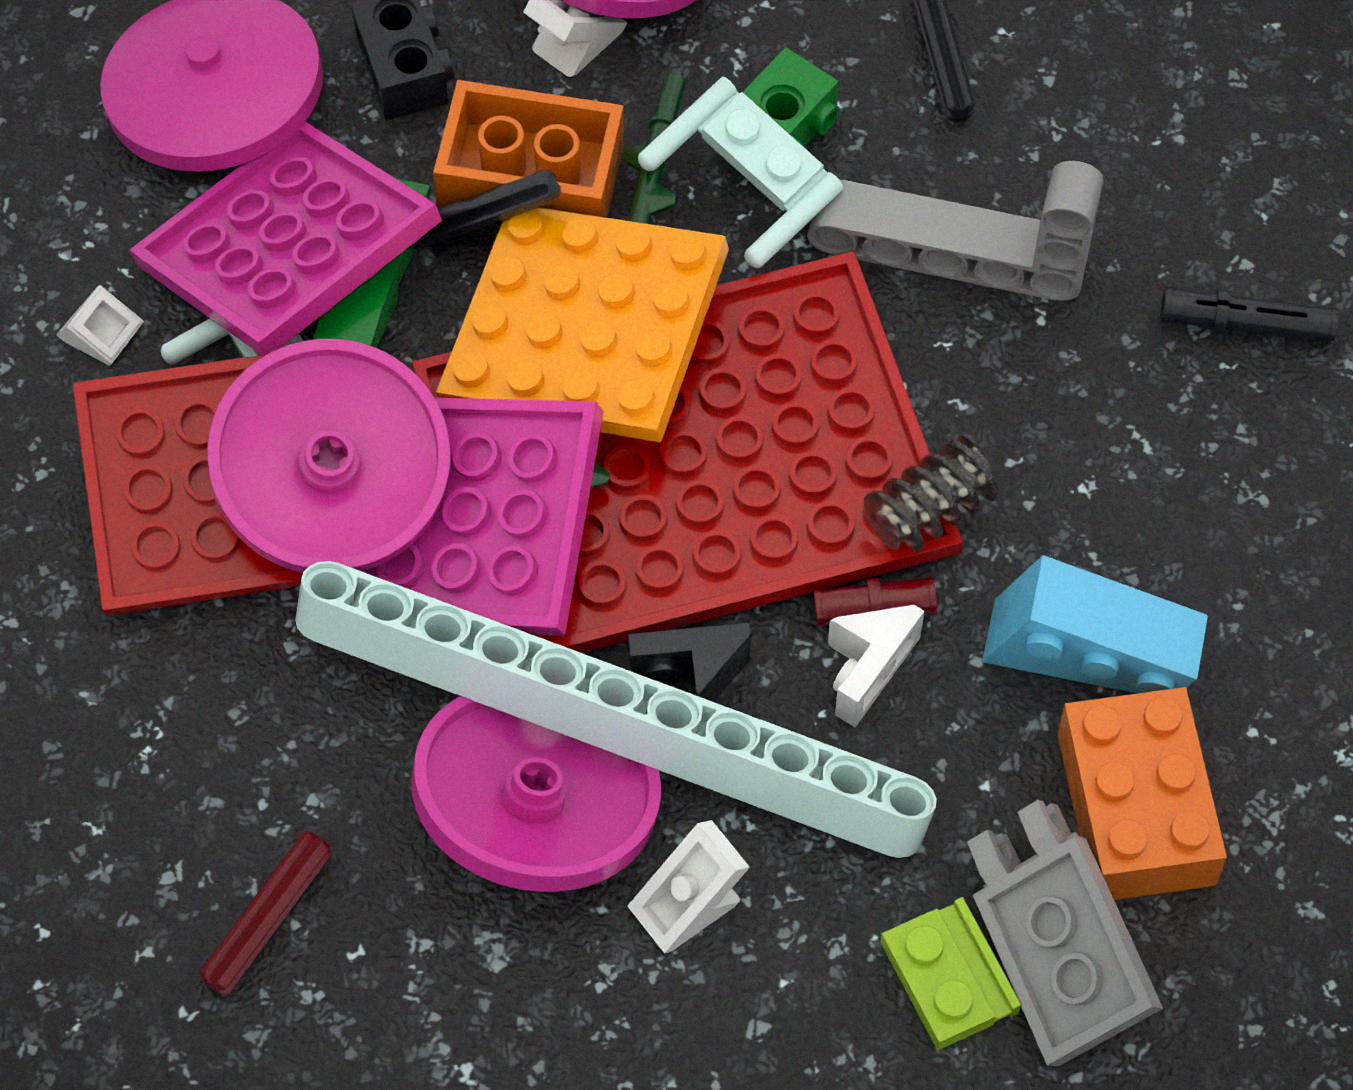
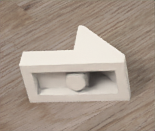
(569, 35)
(875, 649)
(690, 887)

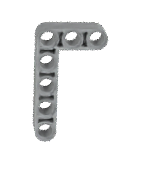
(968, 241)

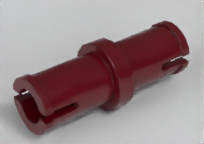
(874, 597)

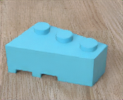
(1093, 631)

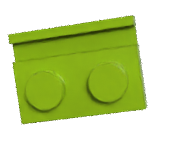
(950, 973)

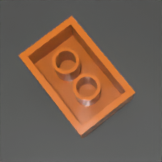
(513, 133)
(1142, 792)

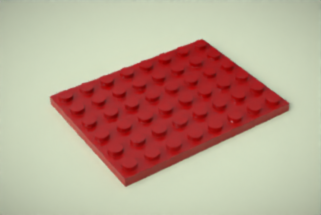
(759, 468)

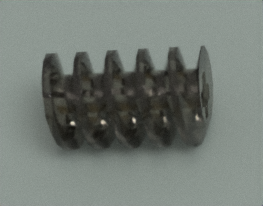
(931, 492)

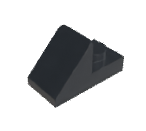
(705, 653)

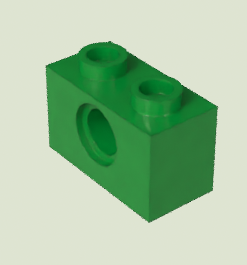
(797, 92)

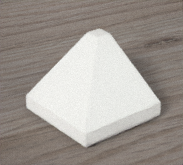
(101, 326)

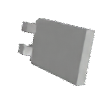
(1060, 936)

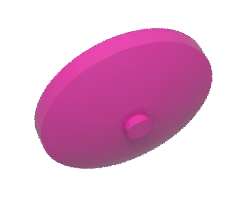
(211, 82)
(328, 455)
(529, 800)

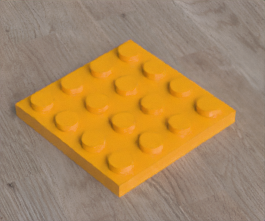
(587, 316)

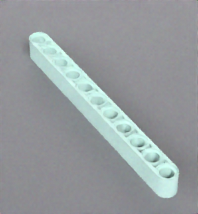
(615, 709)

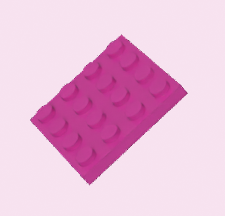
(285, 238)
(508, 512)

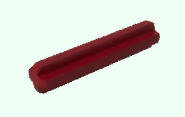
(265, 913)

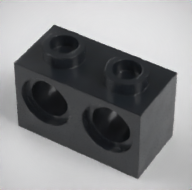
(394, 54)

